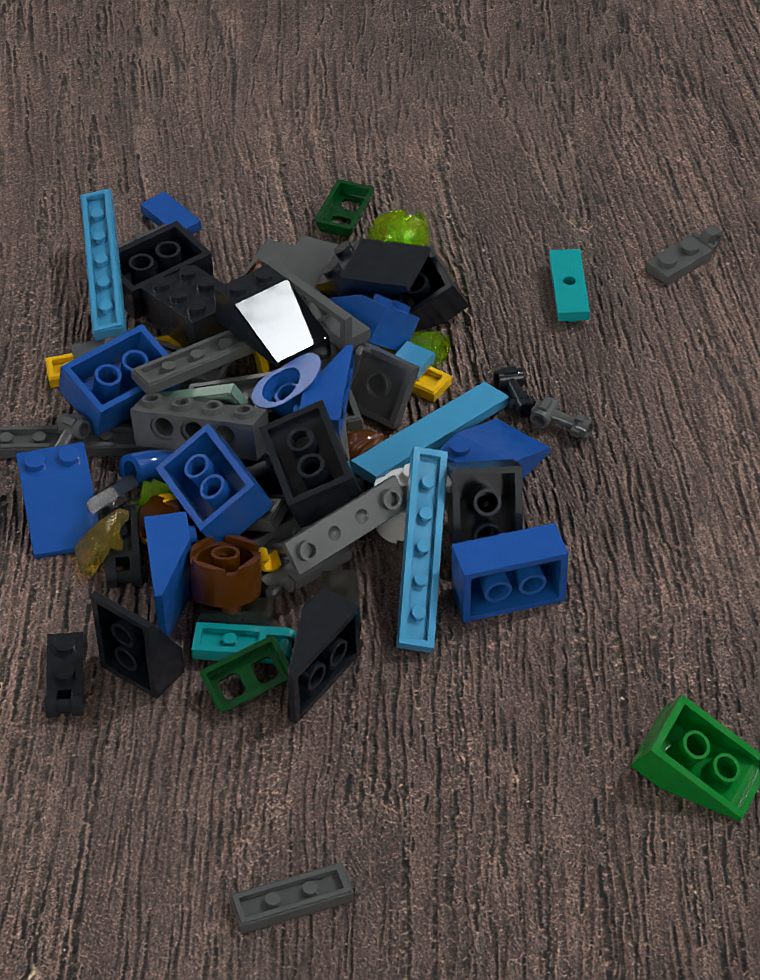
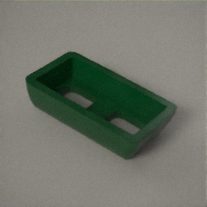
(331, 209)
(241, 665)

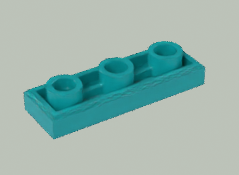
(569, 285)

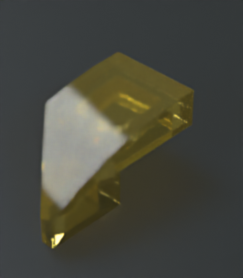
(98, 540)

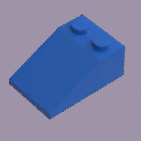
(388, 320)
(495, 442)
(55, 494)
(169, 555)

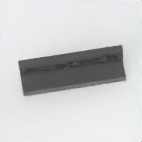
(337, 322)

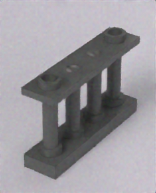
(338, 529)

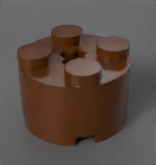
(225, 573)

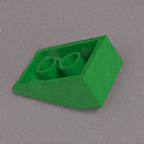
(699, 760)

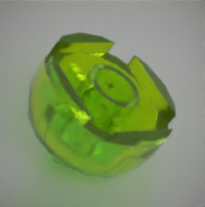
(401, 228)

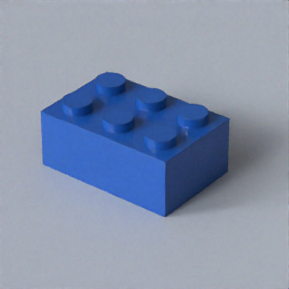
(101, 379)
(214, 485)
(509, 572)

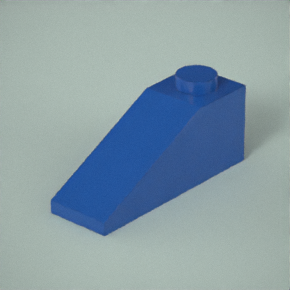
(333, 387)

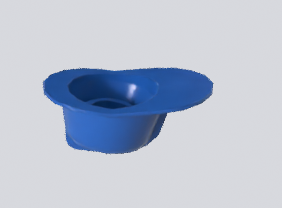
(284, 386)

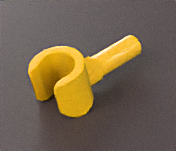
(269, 562)

